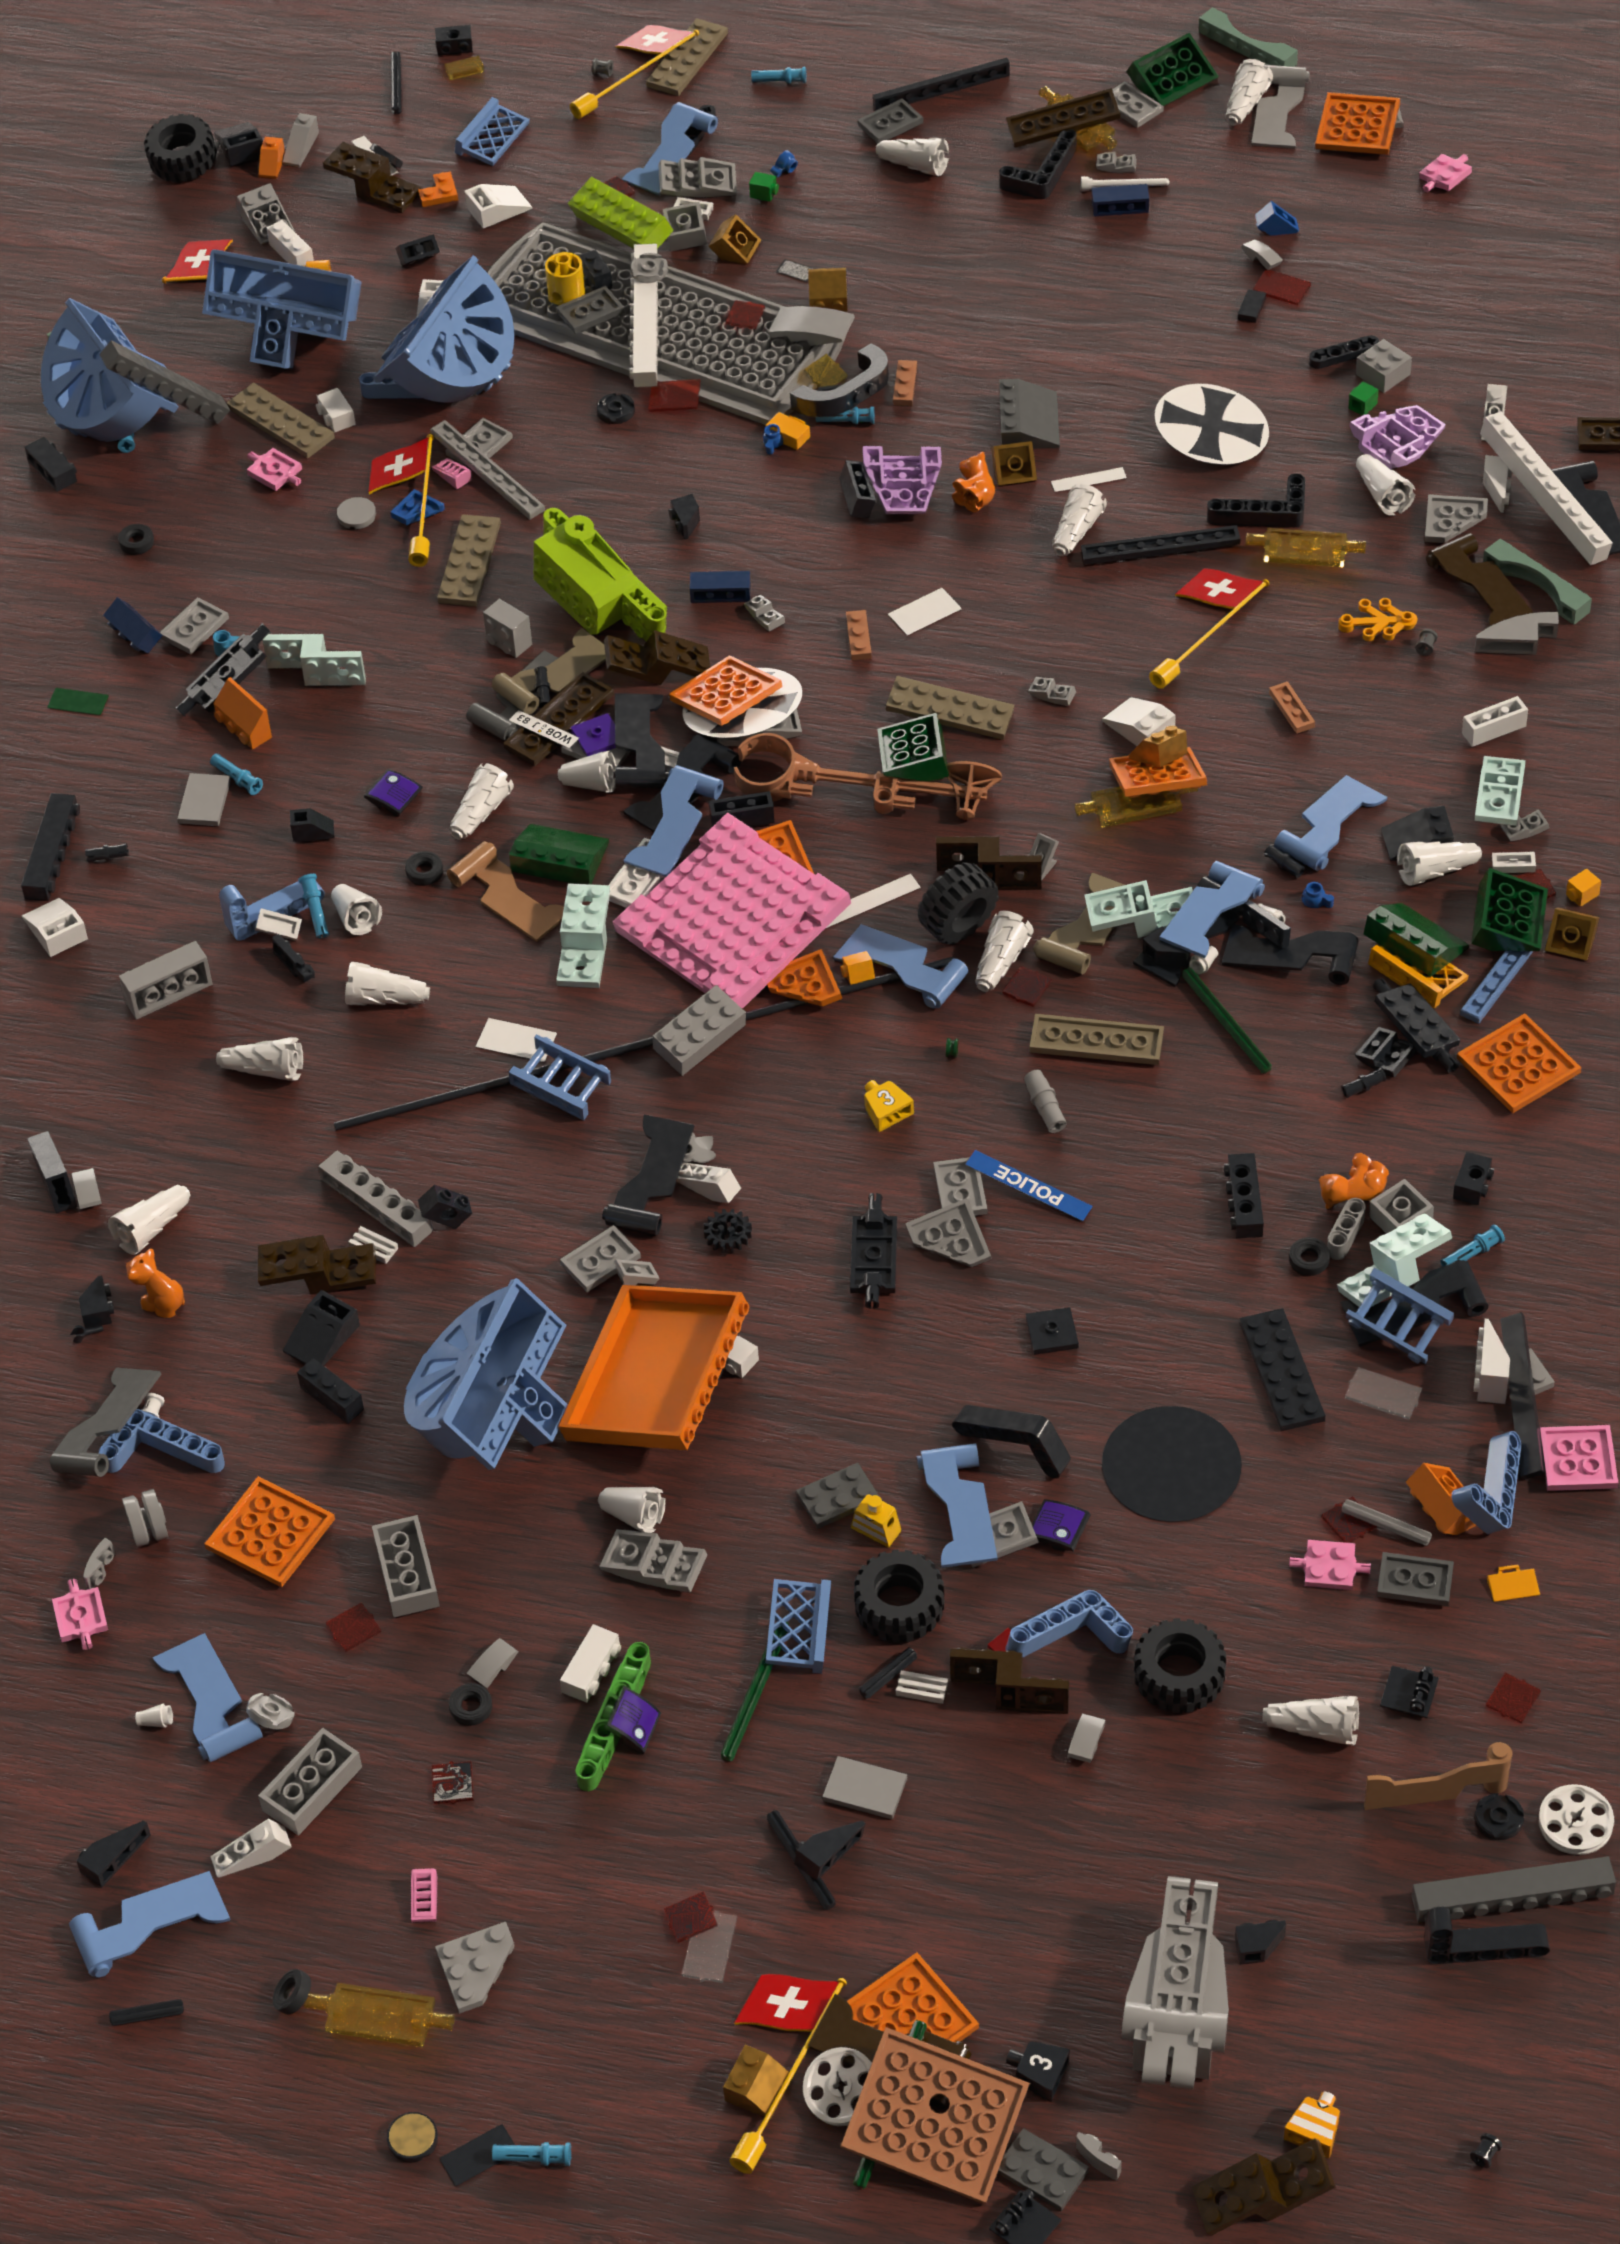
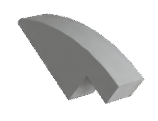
(1518, 634)

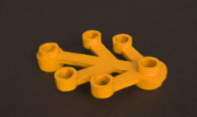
(1402, 620)

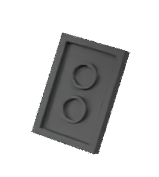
(890, 121)
(590, 309)
(835, 1495)
(1415, 1579)
(1042, 2169)

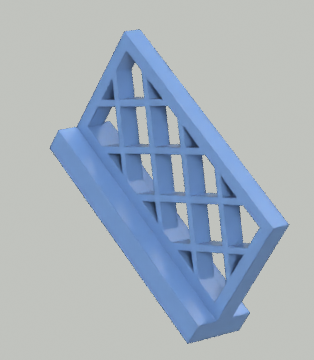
(479, 126)
(818, 1622)

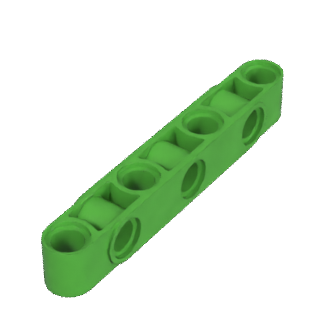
(597, 1749)

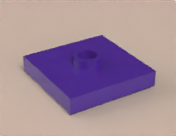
(595, 735)

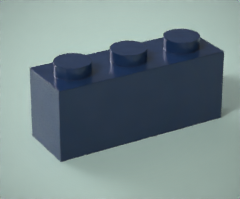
(1120, 200)
(720, 586)
(132, 626)

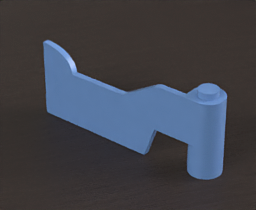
(673, 144)
(1325, 818)
(677, 821)
(965, 1503)
(213, 1696)
(143, 1916)

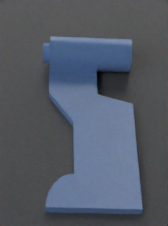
(1206, 904)
(907, 962)

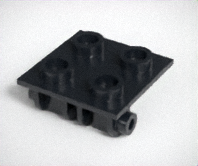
(1410, 1691)
(1025, 2221)

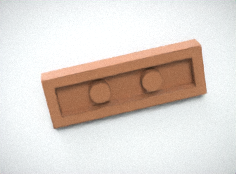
(905, 383)
(858, 635)
(1292, 707)

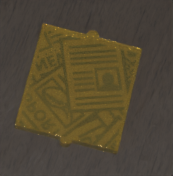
(825, 372)

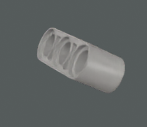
(1346, 1228)

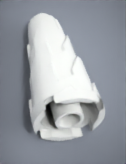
(1248, 88)
(917, 154)
(1386, 486)
(1079, 514)
(482, 797)
(1432, 860)
(1002, 947)
(378, 987)
(266, 1058)
(145, 1219)
(1317, 1718)

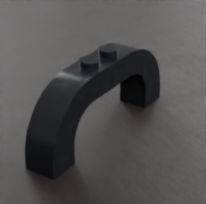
(839, 400)

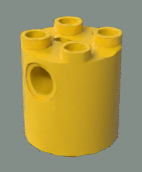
(564, 277)

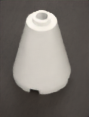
(590, 772)
(356, 909)
(634, 1505)

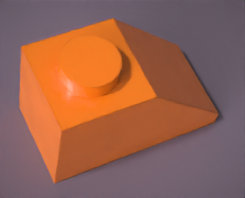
(271, 157)

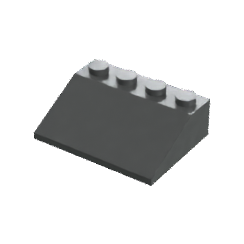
(1028, 414)

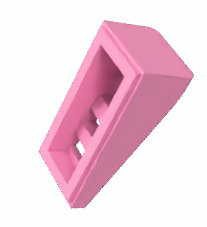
(459, 476)
(423, 1880)

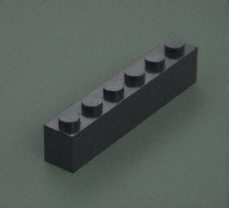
(50, 847)

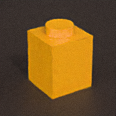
(1583, 887)
(857, 967)

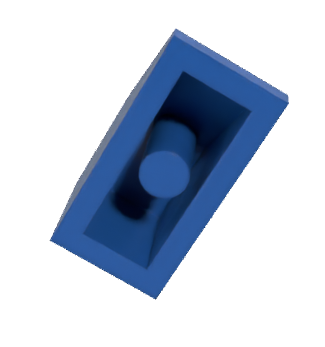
(1276, 220)

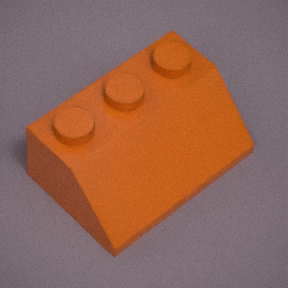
(242, 714)
(1434, 1489)

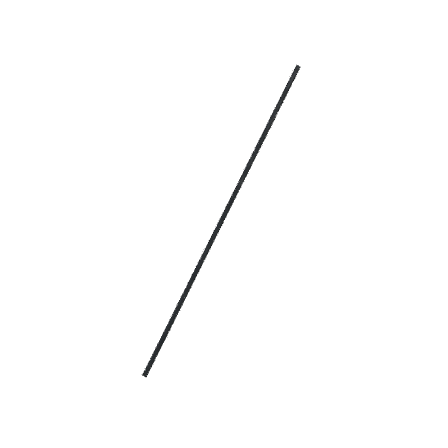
(601, 1055)

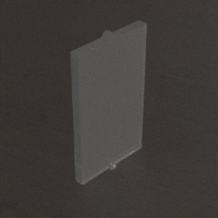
(1383, 1393)
(710, 1950)

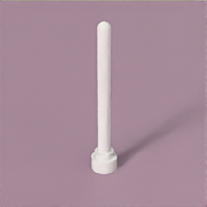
(1087, 183)

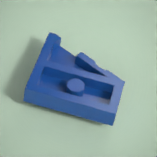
(410, 508)

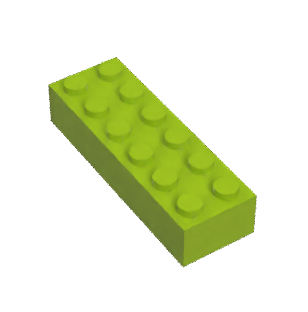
(619, 215)

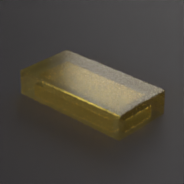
(464, 67)

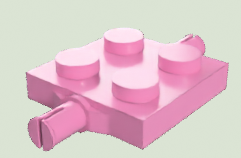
(1445, 172)
(274, 469)
(1329, 1564)
(80, 1614)

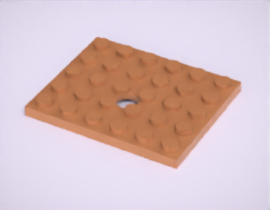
(946, 2149)

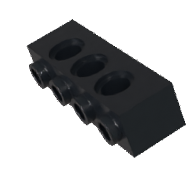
(1245, 1195)

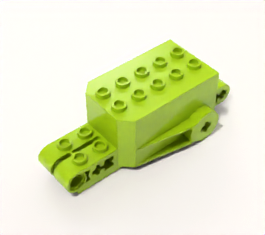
(591, 578)

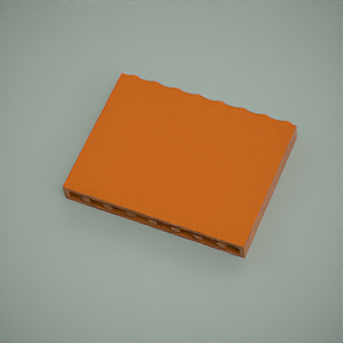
(654, 1367)

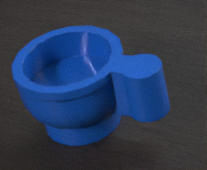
(785, 162)
(771, 438)
(1315, 896)

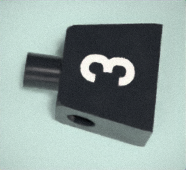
(1041, 2067)

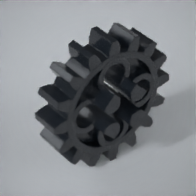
(717, 1229)

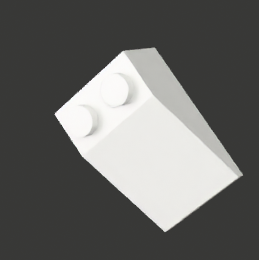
(1139, 719)

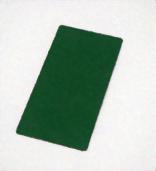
(78, 701)

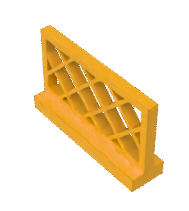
(1402, 974)

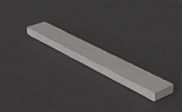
(487, 470)

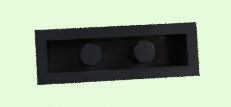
(51, 463)
(857, 489)
(750, 809)
(330, 1391)

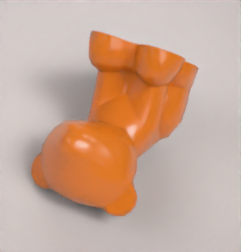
(979, 486)
(1366, 1182)
(162, 1294)

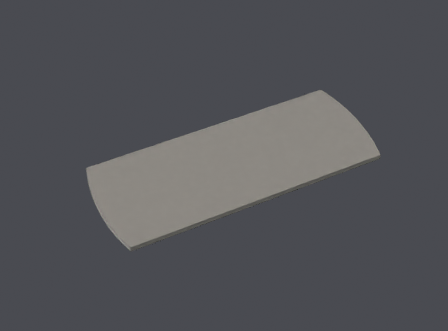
(736, 366)

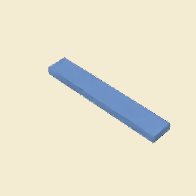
(1494, 985)

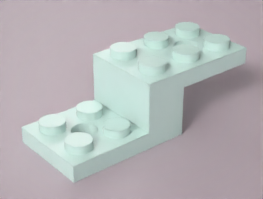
(317, 664)
(1500, 790)
(1134, 905)
(583, 935)
(1396, 1257)

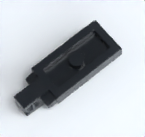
(291, 959)

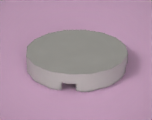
(649, 268)
(356, 513)
(270, 1711)

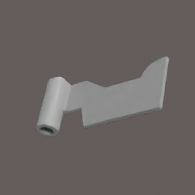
(1273, 111)

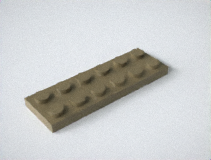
(686, 60)
(280, 420)
(469, 560)
(952, 707)
(1096, 1039)

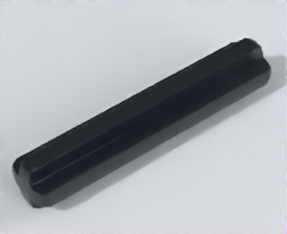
(888, 1673)
(146, 2012)

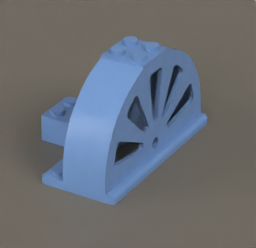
(279, 302)
(455, 341)
(82, 390)
(486, 1378)

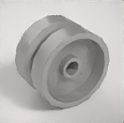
(146, 1517)

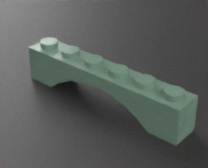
(1218, 27)
(1570, 601)

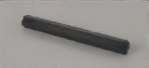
(396, 82)
(790, 1844)

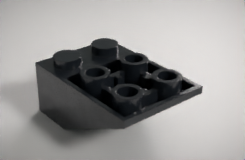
(240, 143)
(322, 1329)

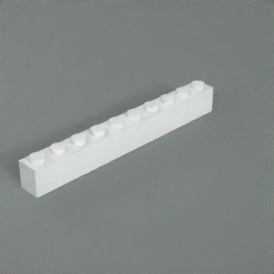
(644, 326)
(1546, 488)

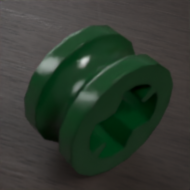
(952, 1047)

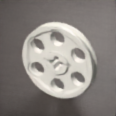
(1579, 1828)
(830, 2081)

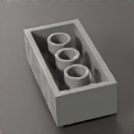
(165, 980)
(699, 1030)
(405, 1566)
(310, 1781)

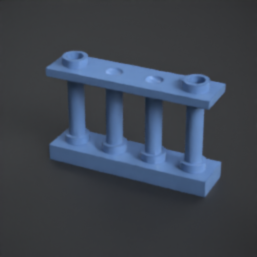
(558, 1095)
(1419, 1305)

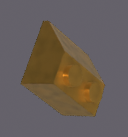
(734, 241)
(828, 288)
(1014, 463)
(1161, 747)
(1571, 933)
(754, 2081)

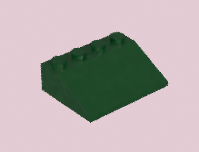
(1172, 71)
(914, 749)
(557, 854)
(1509, 913)
(1413, 937)

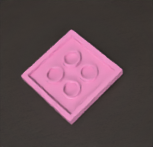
(1578, 1457)

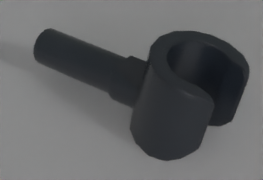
(80, 1332)

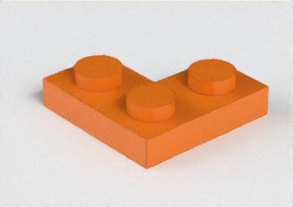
(442, 192)

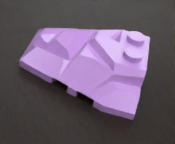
(1398, 436)
(903, 482)

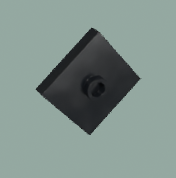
(1052, 1330)

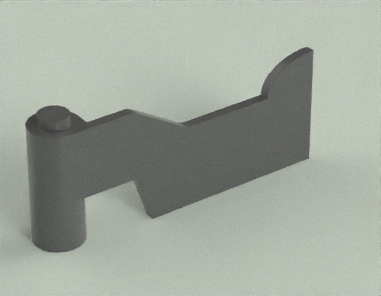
(500, 724)
(129, 1391)

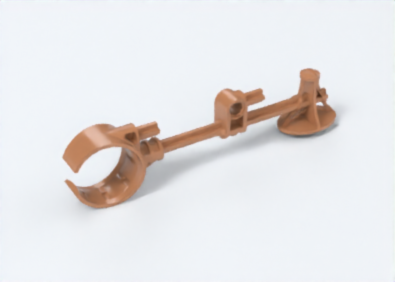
(884, 786)

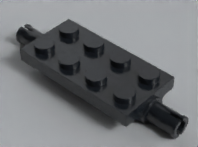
(235, 662)
(1418, 1022)
(873, 1252)

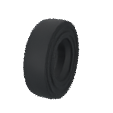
(138, 547)
(420, 858)
(1309, 1268)
(470, 1717)
(291, 1979)

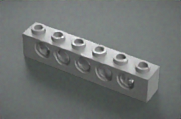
(375, 1198)

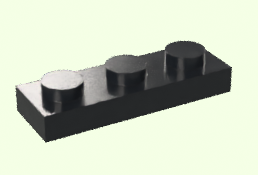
(1266, 924)

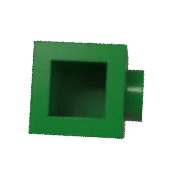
(763, 186)
(1363, 398)

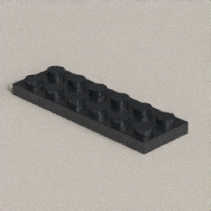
(1282, 1369)

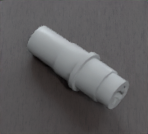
(1045, 1101)

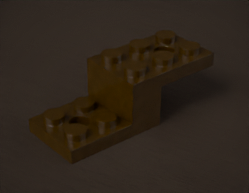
(372, 177)
(656, 657)
(986, 855)
(316, 1264)
(1006, 1672)
(1263, 2187)

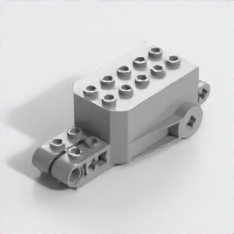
(1179, 1991)

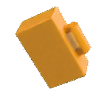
(792, 429)
(1513, 1584)

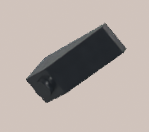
(826, 1848)
(109, 1854)

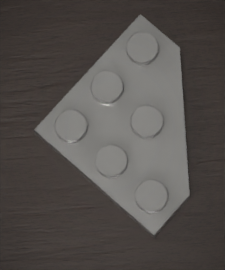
(1452, 515)
(951, 1233)
(475, 1964)

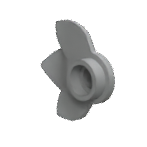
(699, 1149)

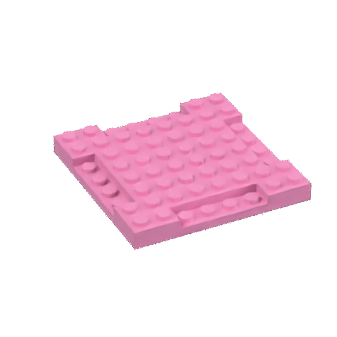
(732, 912)

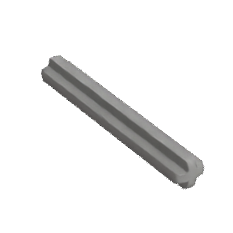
(1386, 1522)

